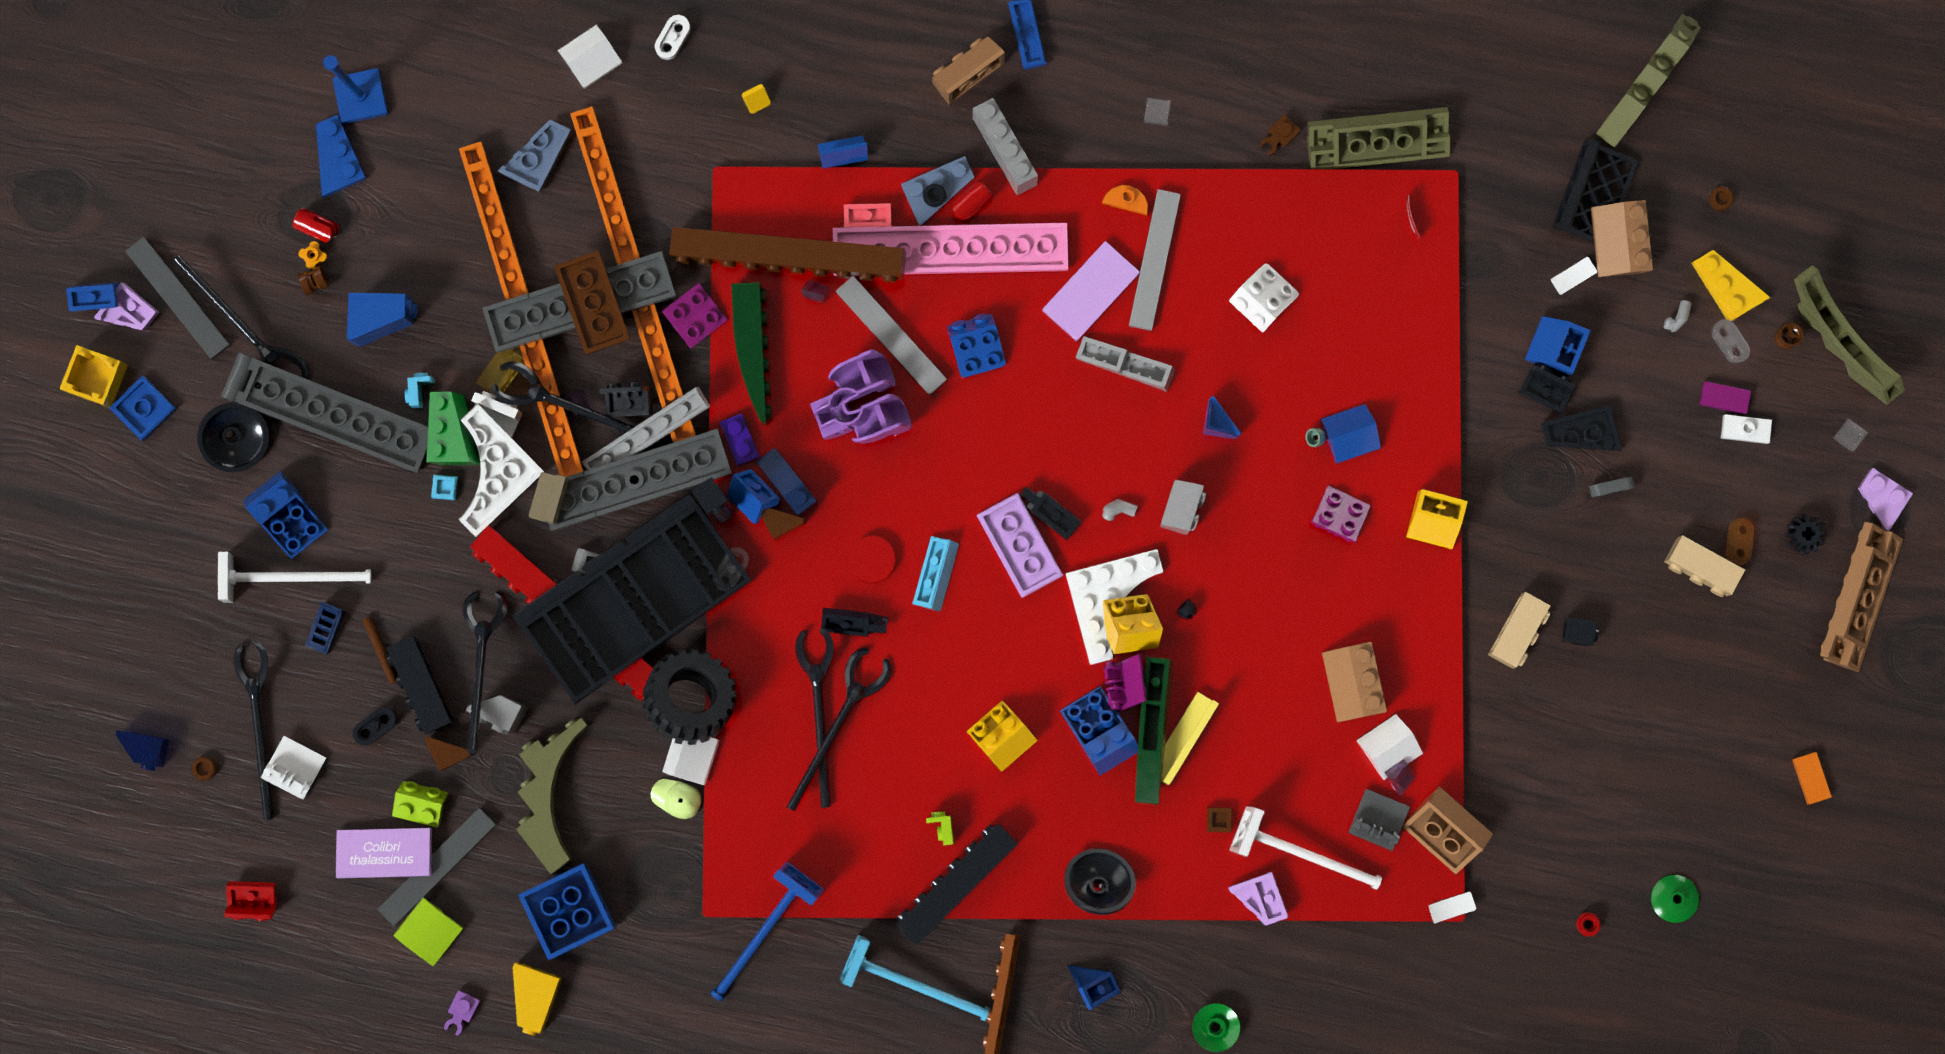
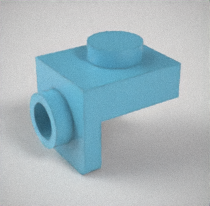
(413, 394)

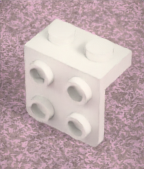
(1264, 297)
(503, 414)

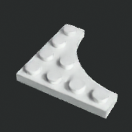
(503, 473)
(1102, 583)

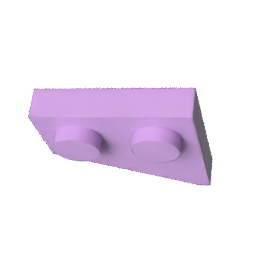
(131, 310)
(1884, 497)
(1262, 898)

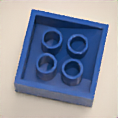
(567, 911)

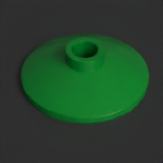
(1663, 894)
(1225, 1036)

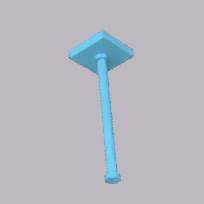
(857, 961)

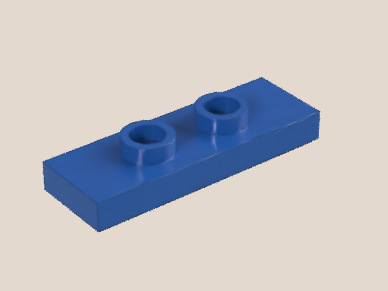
(1027, 34)

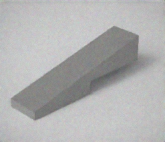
(1125, 363)

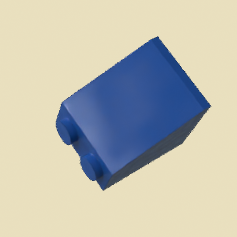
(377, 316)

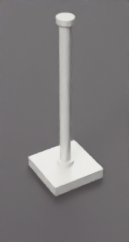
(228, 577)
(1248, 832)

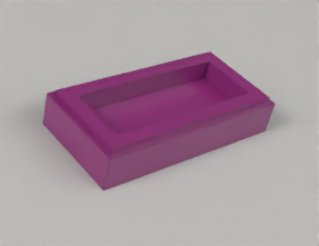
(1724, 398)

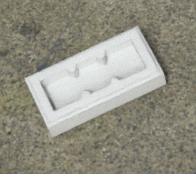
(1746, 429)

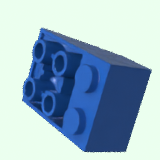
(285, 515)
(1100, 731)

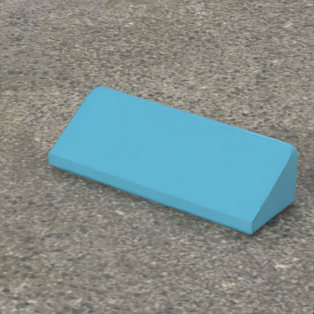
(935, 573)

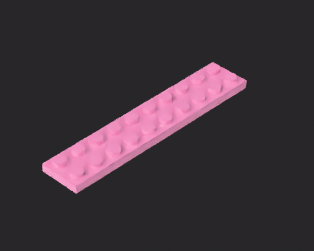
(970, 246)

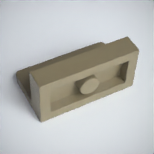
(548, 498)

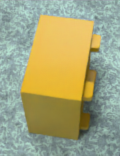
(93, 376)

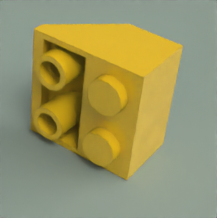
(1436, 518)
(1131, 624)
(1002, 736)

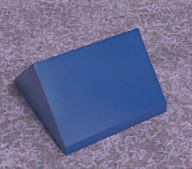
(1351, 433)

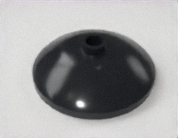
(241, 449)
(1101, 870)

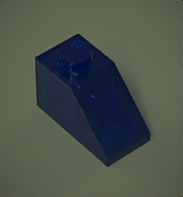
(144, 749)

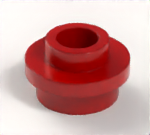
(1596, 924)

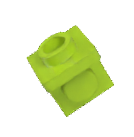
(945, 830)

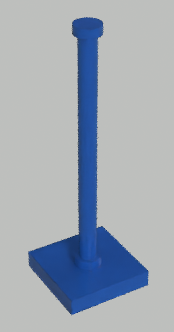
(357, 94)
(799, 885)

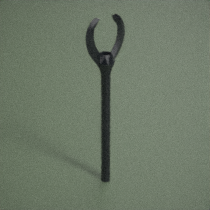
(267, 353)
(538, 393)
(482, 631)
(816, 675)
(253, 687)
(855, 693)

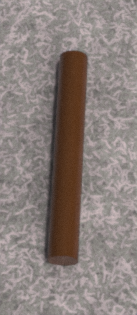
(379, 649)

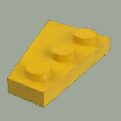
(1728, 286)

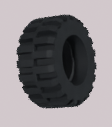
(694, 668)

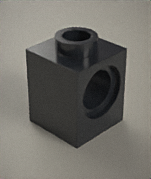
(1579, 632)

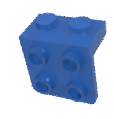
(976, 345)

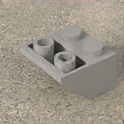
(1182, 506)
(502, 713)

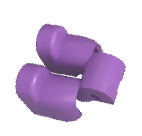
(873, 420)

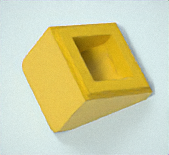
(756, 98)

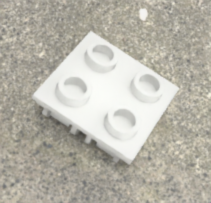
(293, 767)

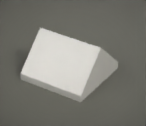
(590, 56)
(1389, 745)
(691, 761)

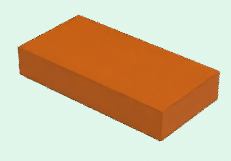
(1811, 778)

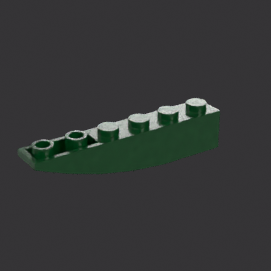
(750, 343)
(1153, 730)

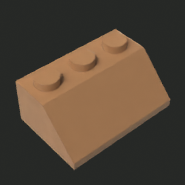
(968, 69)
(1622, 239)
(1354, 682)
(1447, 830)

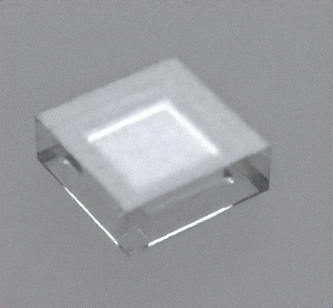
(1157, 111)
(1850, 435)

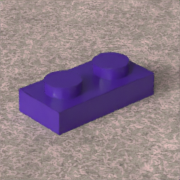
(739, 439)

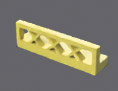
(1186, 735)

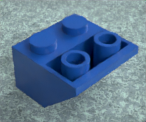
(1557, 345)

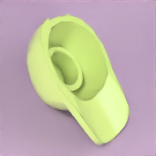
(667, 794)

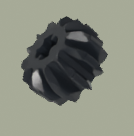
(1810, 543)

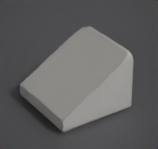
(582, 558)

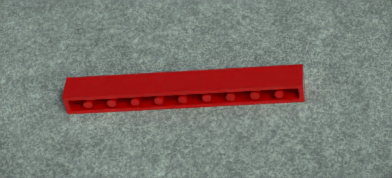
(533, 582)

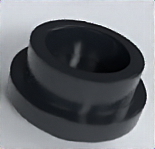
(934, 195)

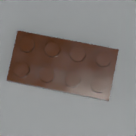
(592, 302)

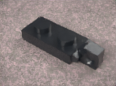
(1051, 513)
(853, 622)

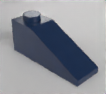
(787, 482)

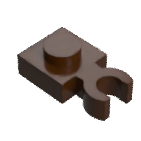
(1281, 133)

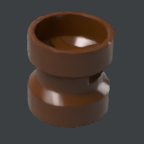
(309, 282)
(1792, 334)

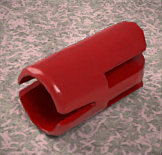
(971, 201)
(315, 225)

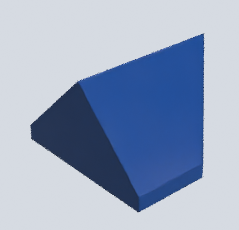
(1218, 422)
(1094, 985)

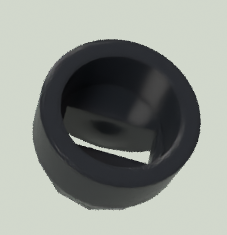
(1187, 609)

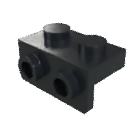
(1547, 388)
(628, 400)

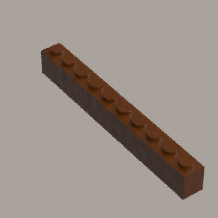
(788, 253)

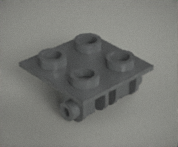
(1379, 819)

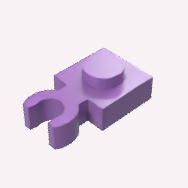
(462, 1008)

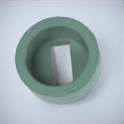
(1310, 437)

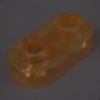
(1740, 541)

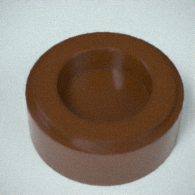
(1721, 198)
(204, 768)

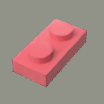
(867, 215)

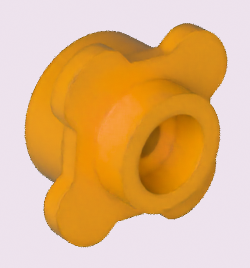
(310, 261)

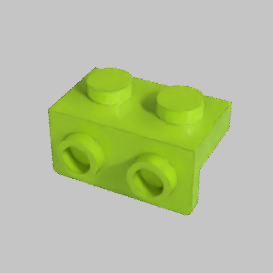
(419, 803)

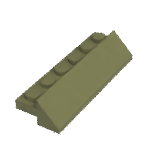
(1379, 139)

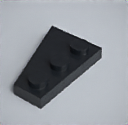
(1583, 430)

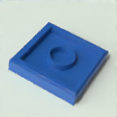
(143, 408)

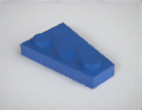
(336, 157)

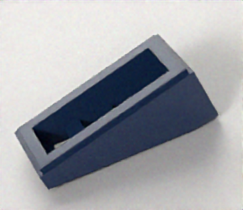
(320, 616)

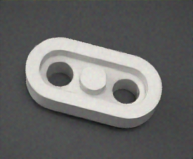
(671, 37)

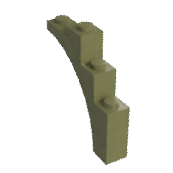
(1649, 80)
(1841, 339)
(538, 793)

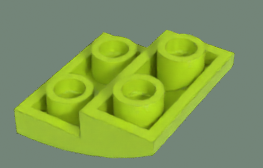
(428, 931)

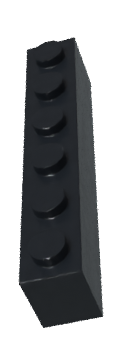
(957, 884)

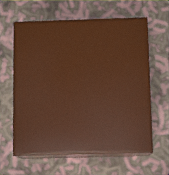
(1218, 819)

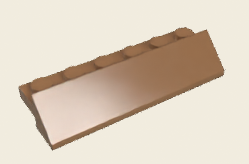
(1861, 597)

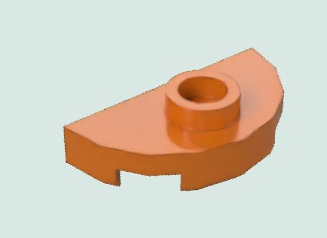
(1126, 198)

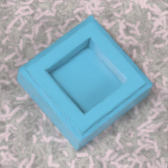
(444, 487)

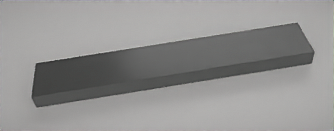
(177, 298)
(443, 861)

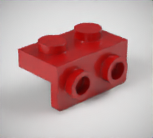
(250, 900)

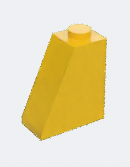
(534, 996)

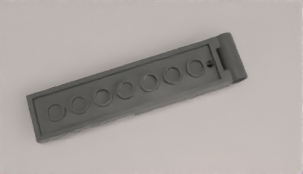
(327, 412)

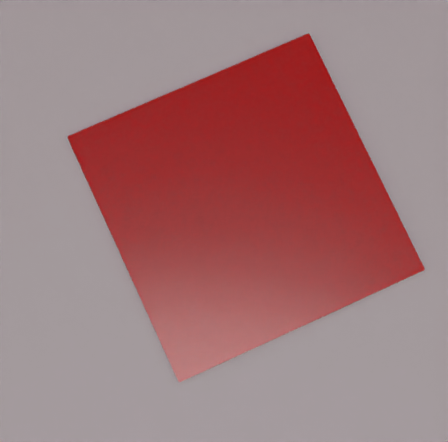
(1267, 585)

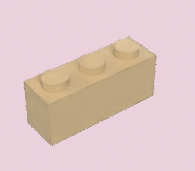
(1704, 566)
(1520, 630)

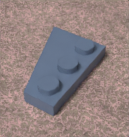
(538, 157)
(951, 177)

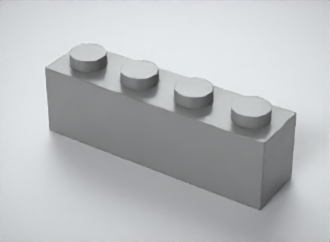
(1005, 146)

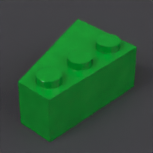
(447, 435)

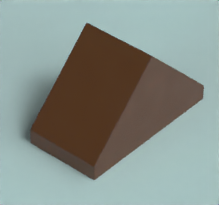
(781, 523)
(446, 754)

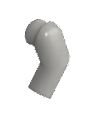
(1681, 318)
(1116, 507)

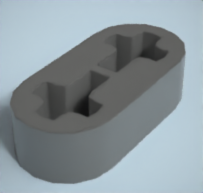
(1612, 487)

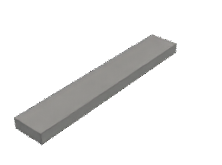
(1154, 260)
(891, 335)
(651, 429)

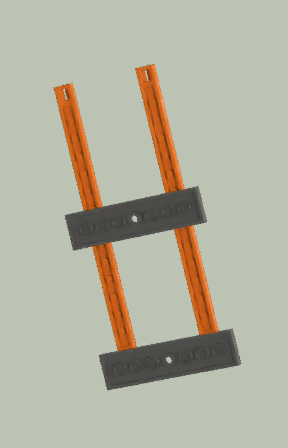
(531, 317)

